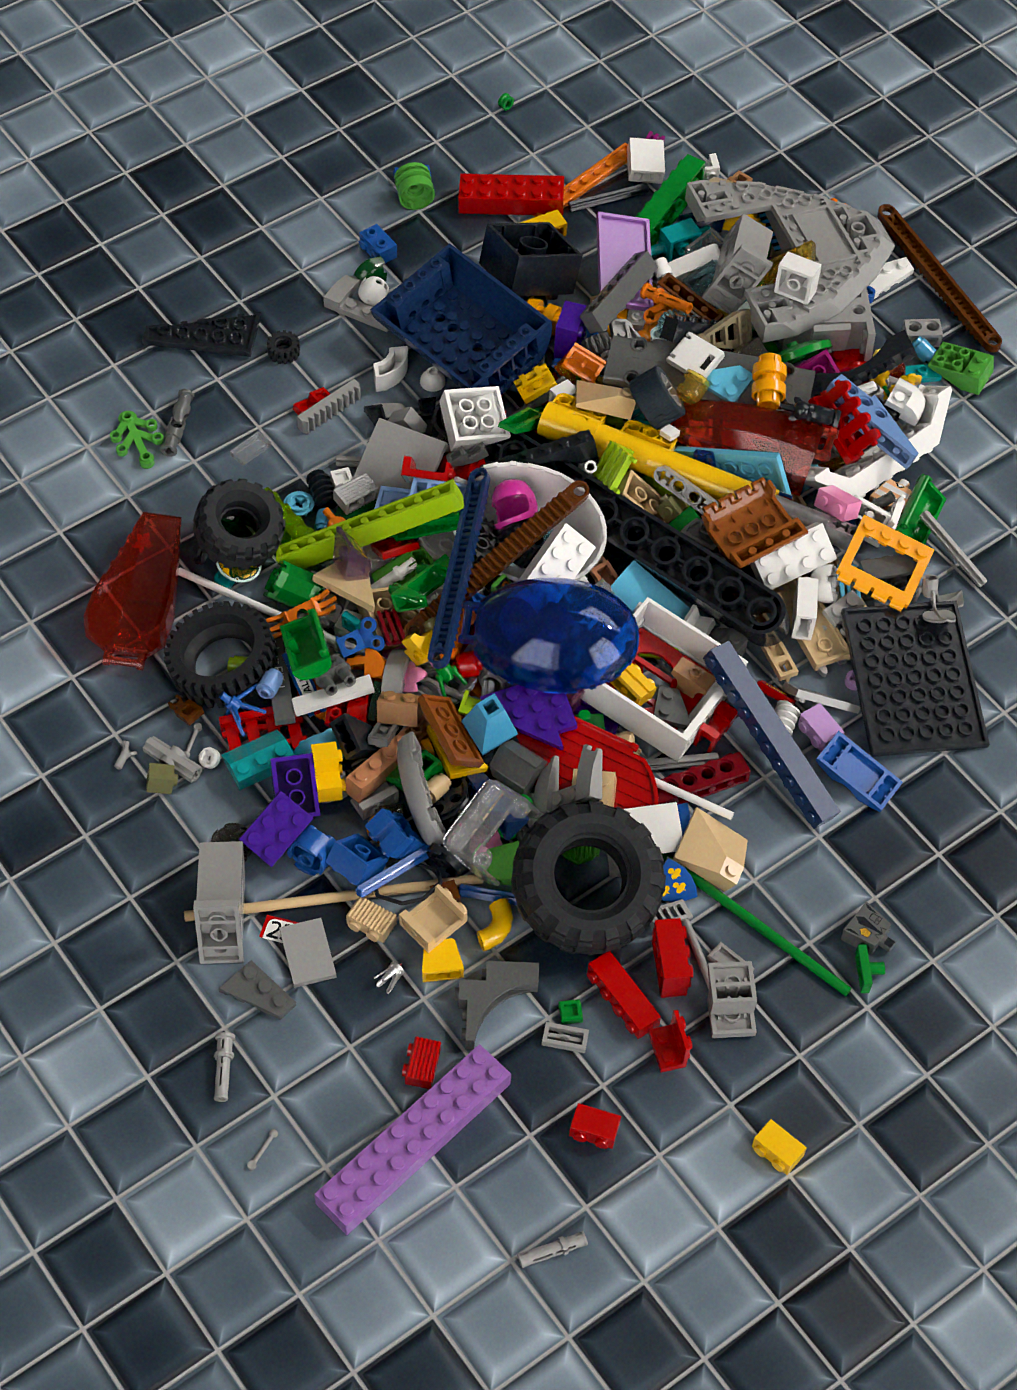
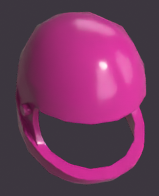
(513, 502)

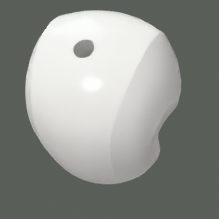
(372, 292)

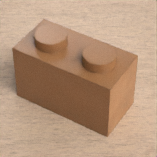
(399, 709)

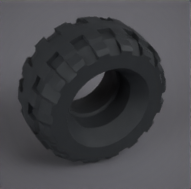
(244, 501)

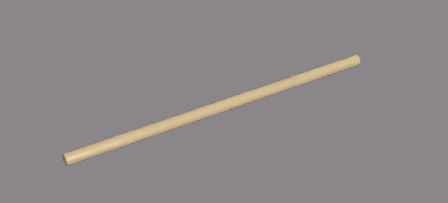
(342, 896)

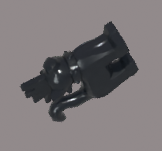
(812, 413)

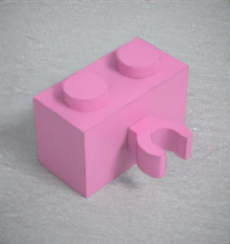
(838, 503)

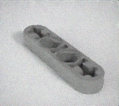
(688, 488)

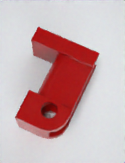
(720, 722)

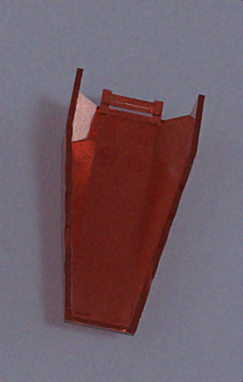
(756, 429)
(137, 596)

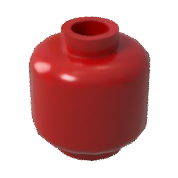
(468, 664)

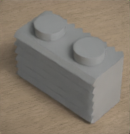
(355, 493)

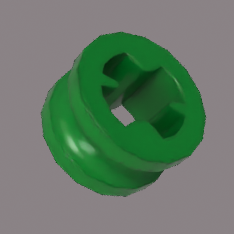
(505, 101)

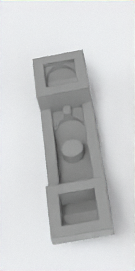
(395, 671)

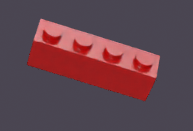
(623, 995)

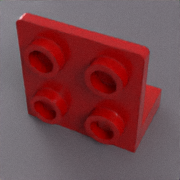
(671, 1044)

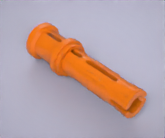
(659, 296)

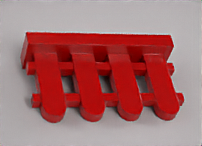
(846, 444)
(250, 721)

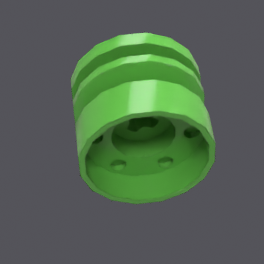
(414, 186)

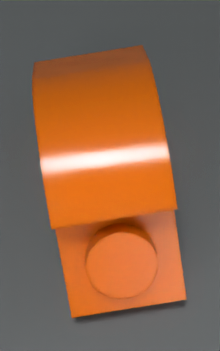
(372, 663)

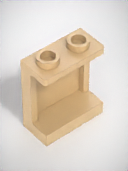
(434, 918)

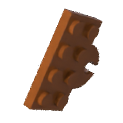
(450, 731)

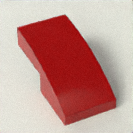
(313, 398)

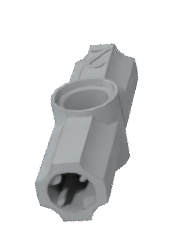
(172, 756)

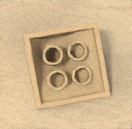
(605, 399)
(712, 850)

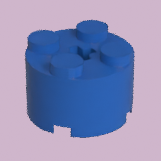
(311, 850)

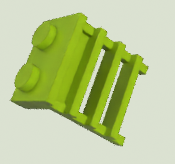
(614, 465)

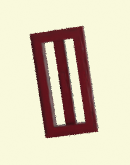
(388, 615)

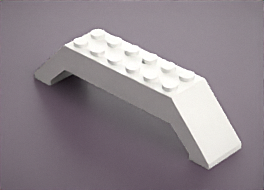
(877, 465)

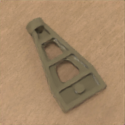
(742, 330)

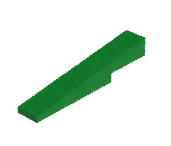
(522, 421)
(443, 524)

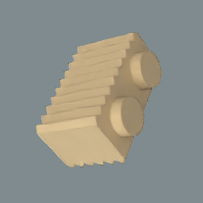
(371, 920)

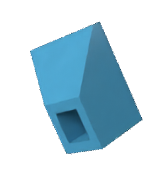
(489, 724)

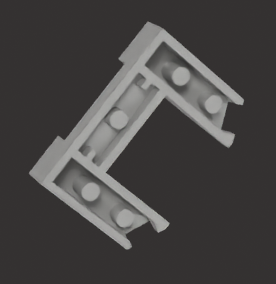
(340, 300)
(588, 782)

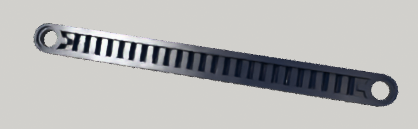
(459, 569)

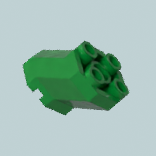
(291, 585)

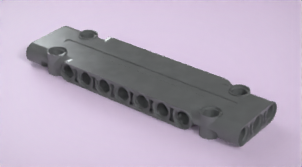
(627, 363)

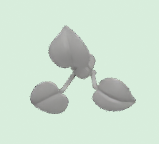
(930, 590)

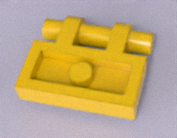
(535, 383)

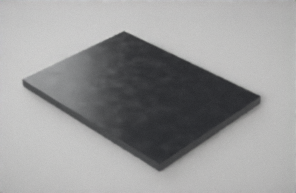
(914, 680)

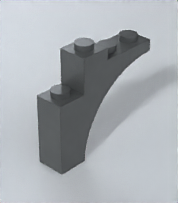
(498, 983)

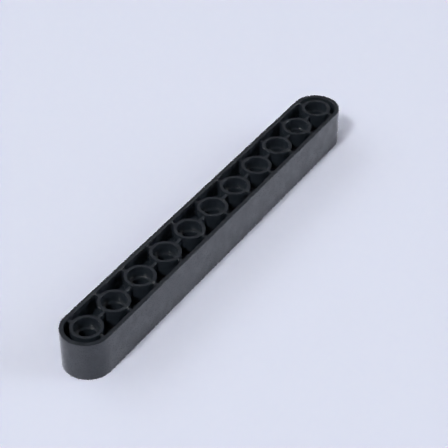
(664, 539)

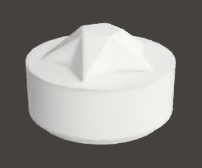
(209, 757)

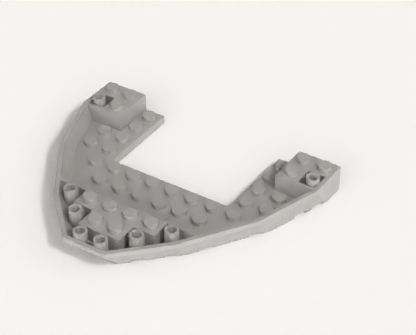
(847, 242)

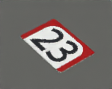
(271, 928)

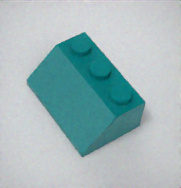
(251, 761)

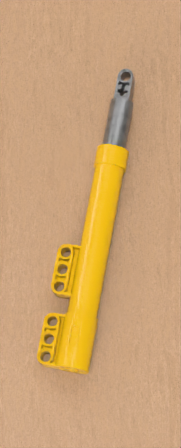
(652, 450)

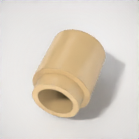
(438, 786)

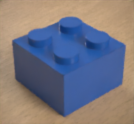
(356, 859)

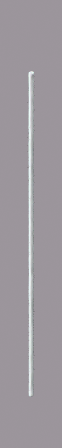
(449, 690)

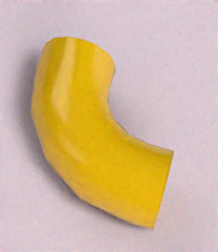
(499, 927)

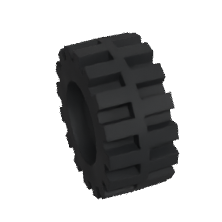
(281, 339)

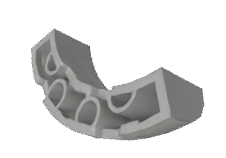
(417, 790)

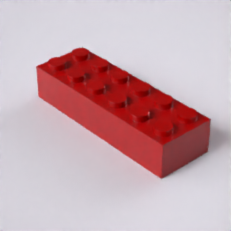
(510, 194)

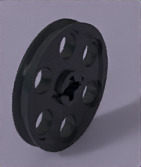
(448, 807)

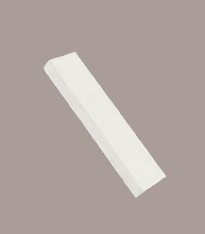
(320, 699)

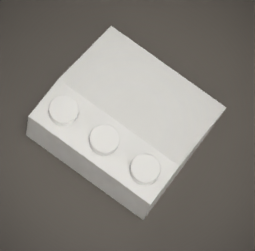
(473, 416)

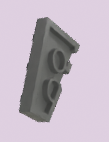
(258, 989)

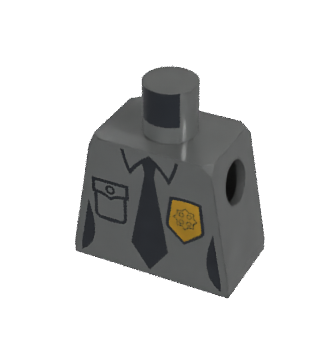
(868, 928)

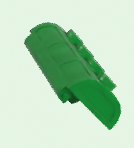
(922, 498)
(306, 646)

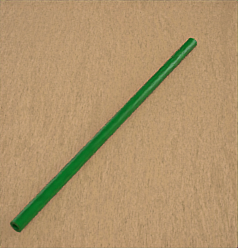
(767, 932)

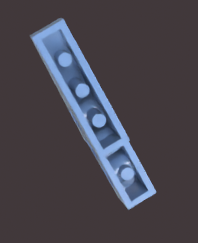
(892, 438)

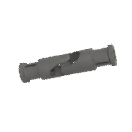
(180, 414)

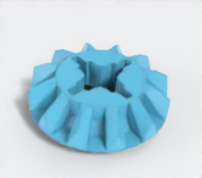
(303, 499)

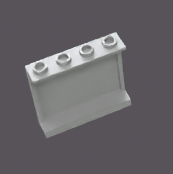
(387, 449)

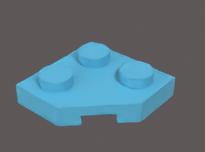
(729, 382)

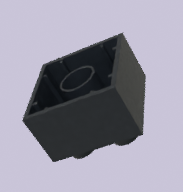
(531, 259)

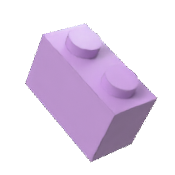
(818, 726)

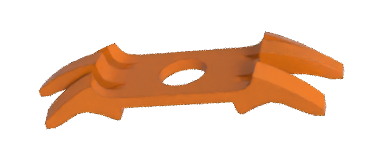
(291, 615)

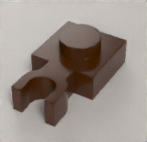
(186, 711)

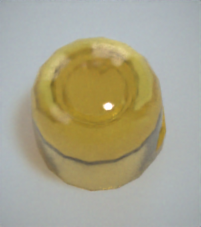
(693, 387)

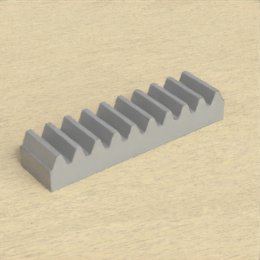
(328, 406)

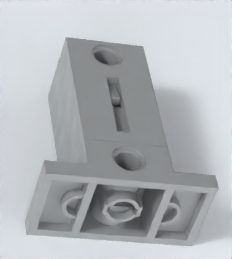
(740, 264)
(862, 327)
(220, 902)

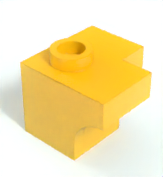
(417, 647)

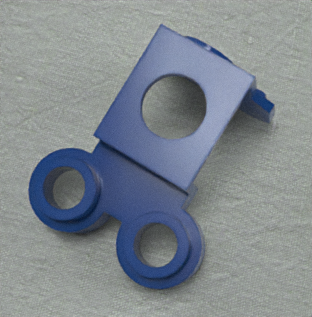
(363, 637)

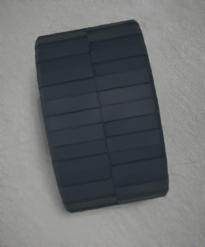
(657, 397)

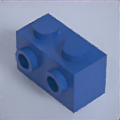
(378, 243)

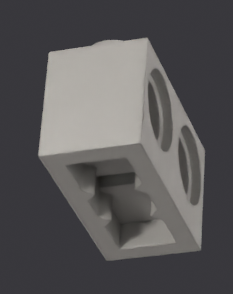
(926, 328)

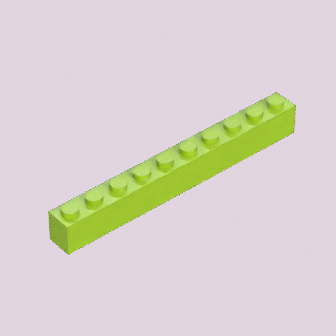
(375, 524)

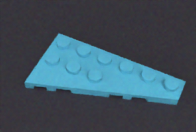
(747, 464)

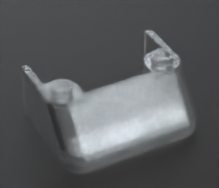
(479, 823)

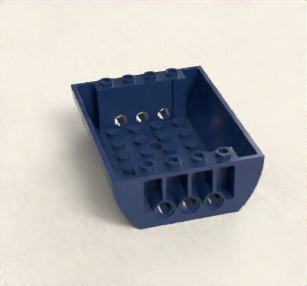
(481, 310)

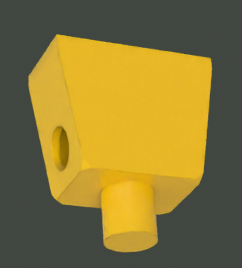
(442, 962)

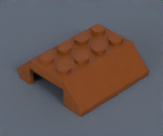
(750, 523)

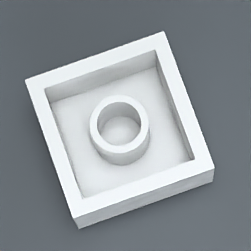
(797, 278)

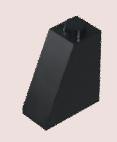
(353, 737)

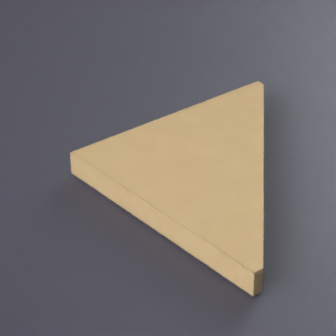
(355, 591)

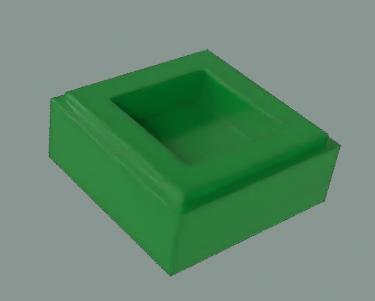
(570, 1011)

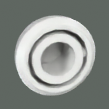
(432, 380)

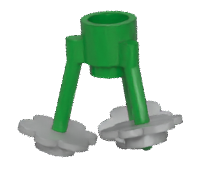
(446, 674)

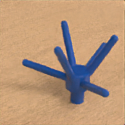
(234, 703)

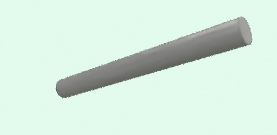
(697, 950)

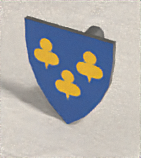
(678, 883)

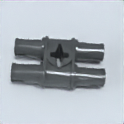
(339, 671)

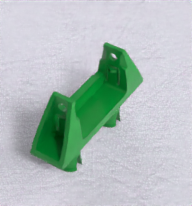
(427, 580)

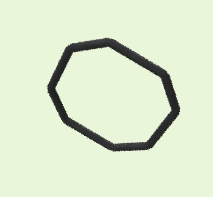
(440, 881)

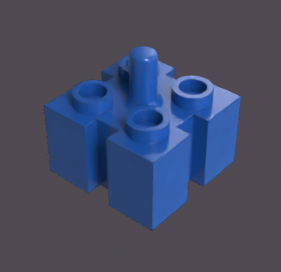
(394, 834)

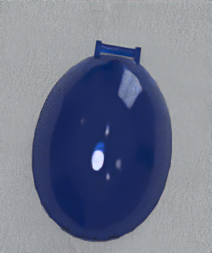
(552, 634)

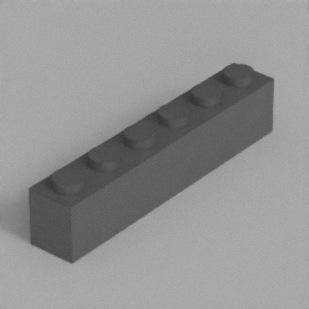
(618, 292)

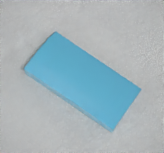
(637, 584)

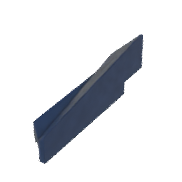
(511, 824)

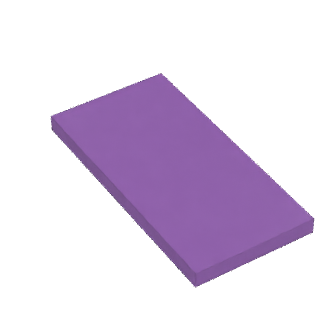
(617, 242)

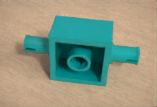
(675, 238)

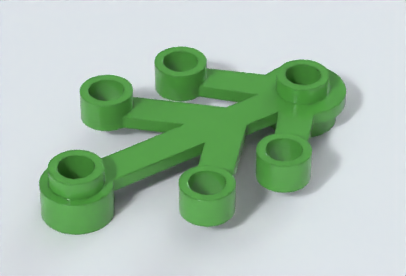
(128, 420)

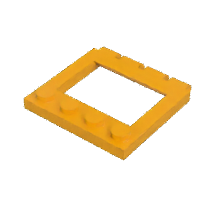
(887, 537)

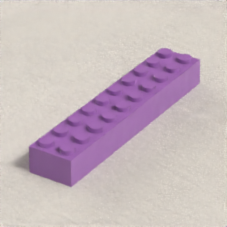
(412, 1139)

